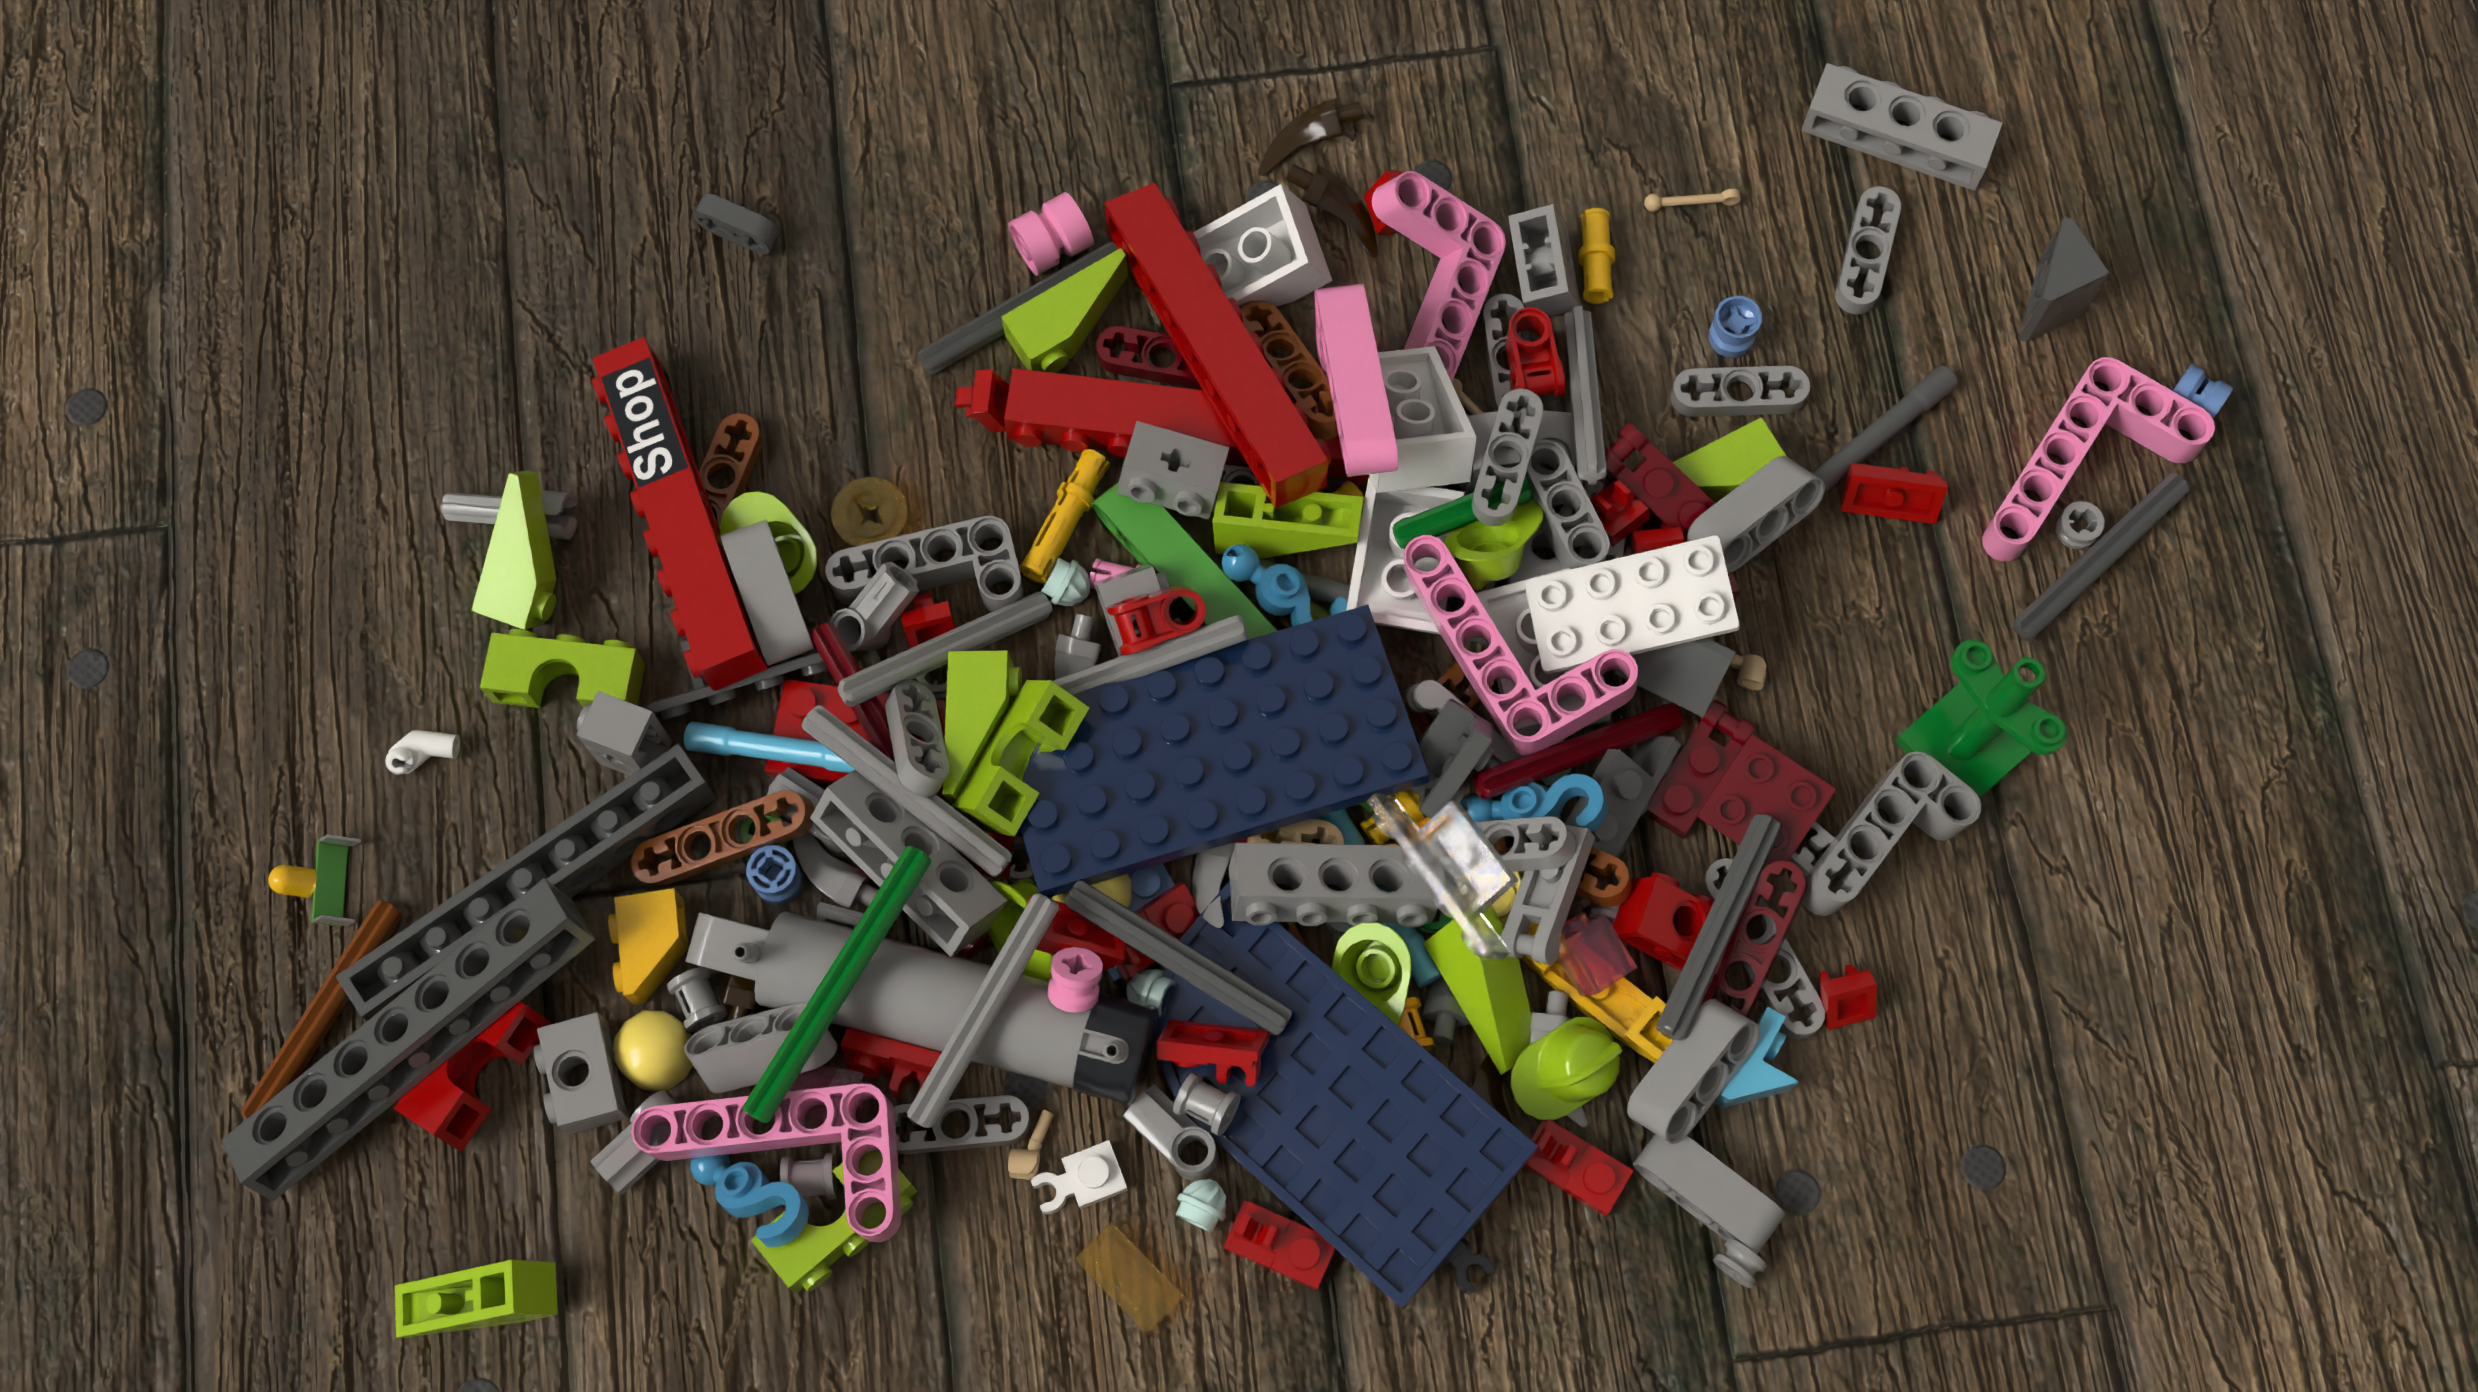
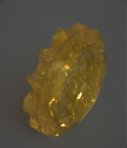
(869, 493)

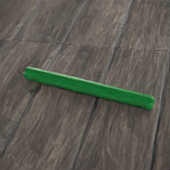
(837, 984)

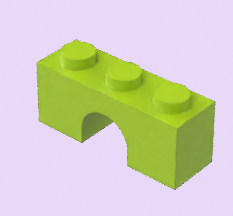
(523, 665)
(995, 789)
(808, 1257)

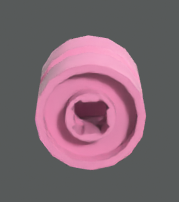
(1053, 232)

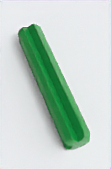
(1449, 515)

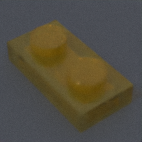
(1129, 1278)

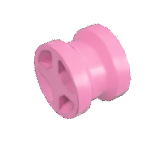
(1075, 979)

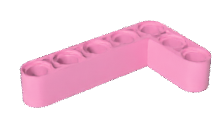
(1458, 259)
(1355, 379)
(2071, 443)
(1499, 661)
(790, 1131)

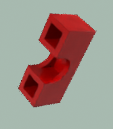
(447, 1097)

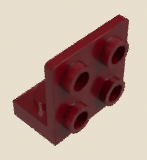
(1771, 784)

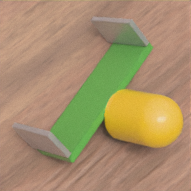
(325, 880)

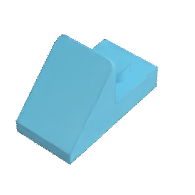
(1755, 1077)

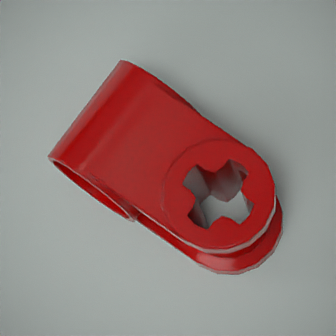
(1534, 363)
(1153, 618)

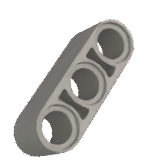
(1566, 489)
(1759, 510)
(767, 592)
(741, 1049)
(1693, 1071)
(1710, 1191)

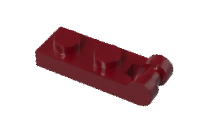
(1657, 481)
(1698, 770)

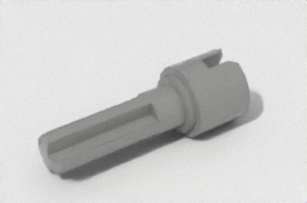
(485, 510)

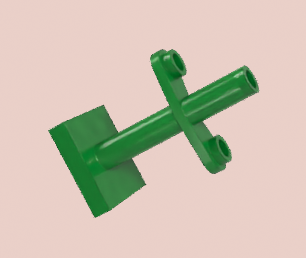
(1985, 720)

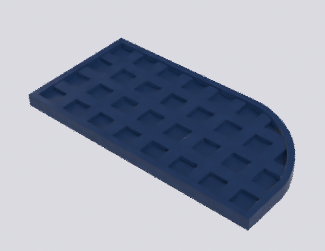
(1221, 752)
(1348, 1112)

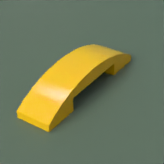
(1619, 1007)

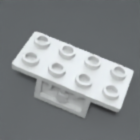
(1632, 604)

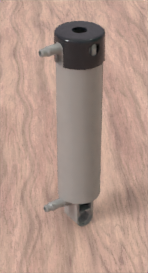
(924, 993)

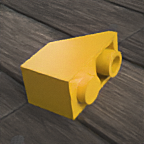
(650, 940)

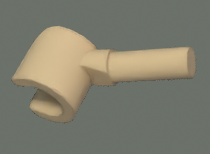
(1751, 671)
(1023, 1162)

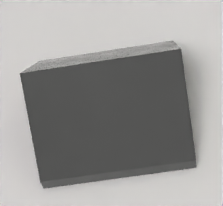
(2063, 282)
(1684, 672)

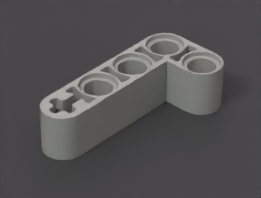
(919, 550)
(1877, 837)

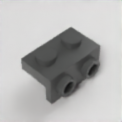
(1451, 749)

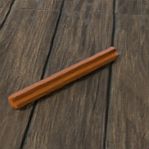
(323, 1009)

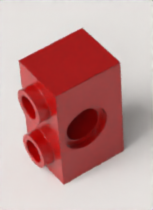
(1648, 914)

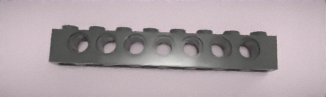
(566, 856)
(407, 1040)

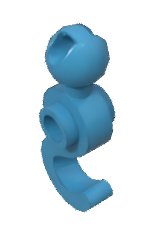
(1278, 588)
(1534, 801)
(747, 1192)

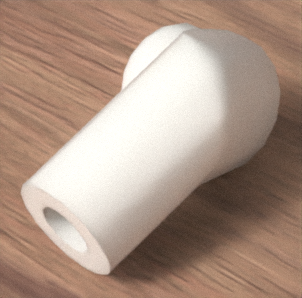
(419, 747)

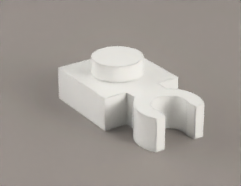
(1089, 1176)

